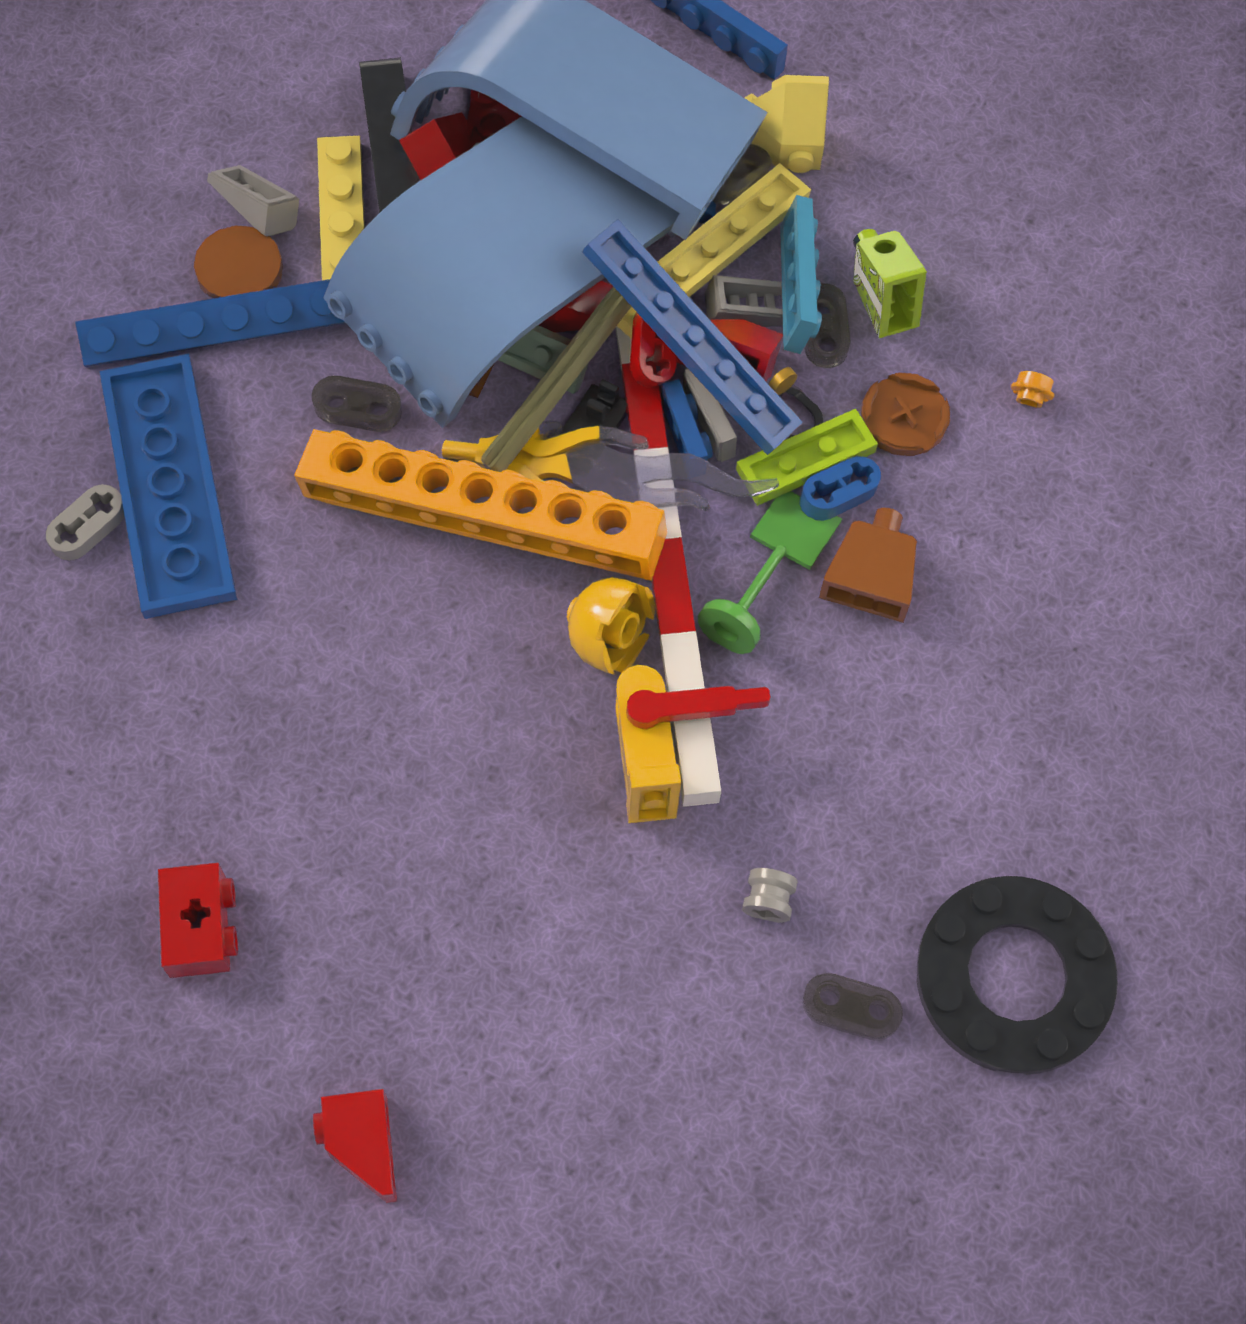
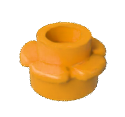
(1033, 388)

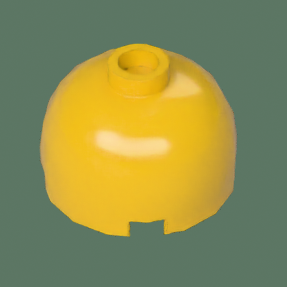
(612, 614)

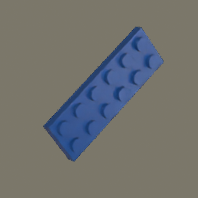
(167, 486)

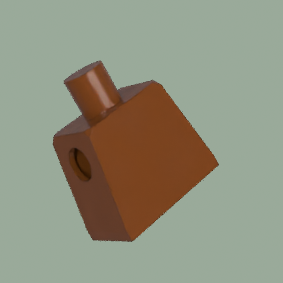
(873, 567)

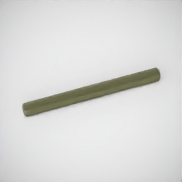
(556, 382)

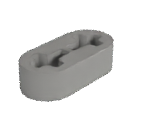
(85, 522)

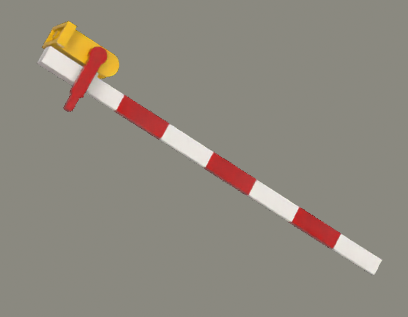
(641, 701)

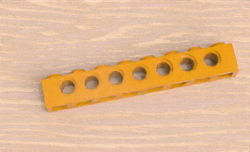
(540, 531)

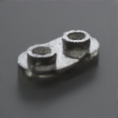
(750, 168)
(833, 329)
(359, 401)
(852, 1009)

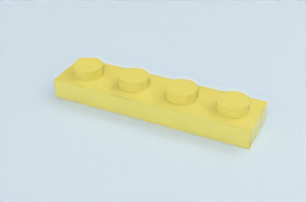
(339, 197)

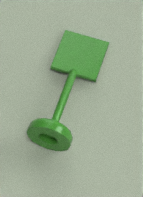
(790, 535)

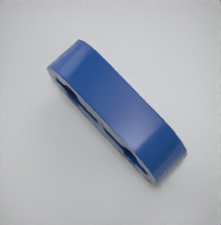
(835, 481)

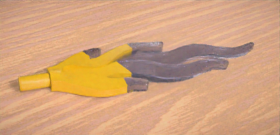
(591, 465)

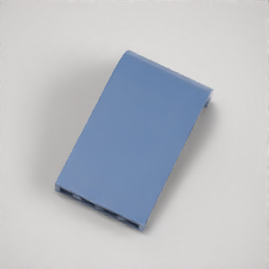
(598, 93)
(482, 259)

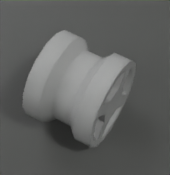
(770, 895)

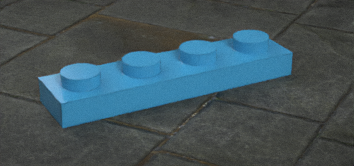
(798, 272)

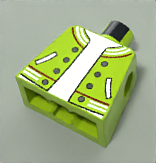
(889, 281)

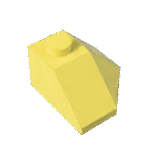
(794, 122)

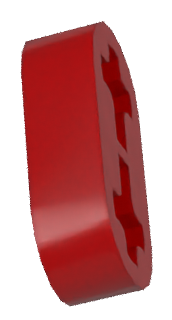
(644, 345)

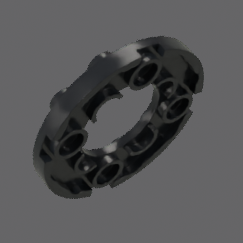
(996, 1040)

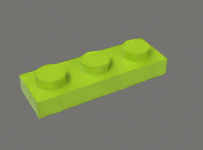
(808, 454)

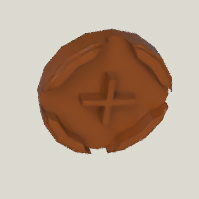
(237, 262)
(906, 414)

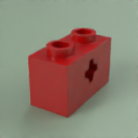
(182, 895)

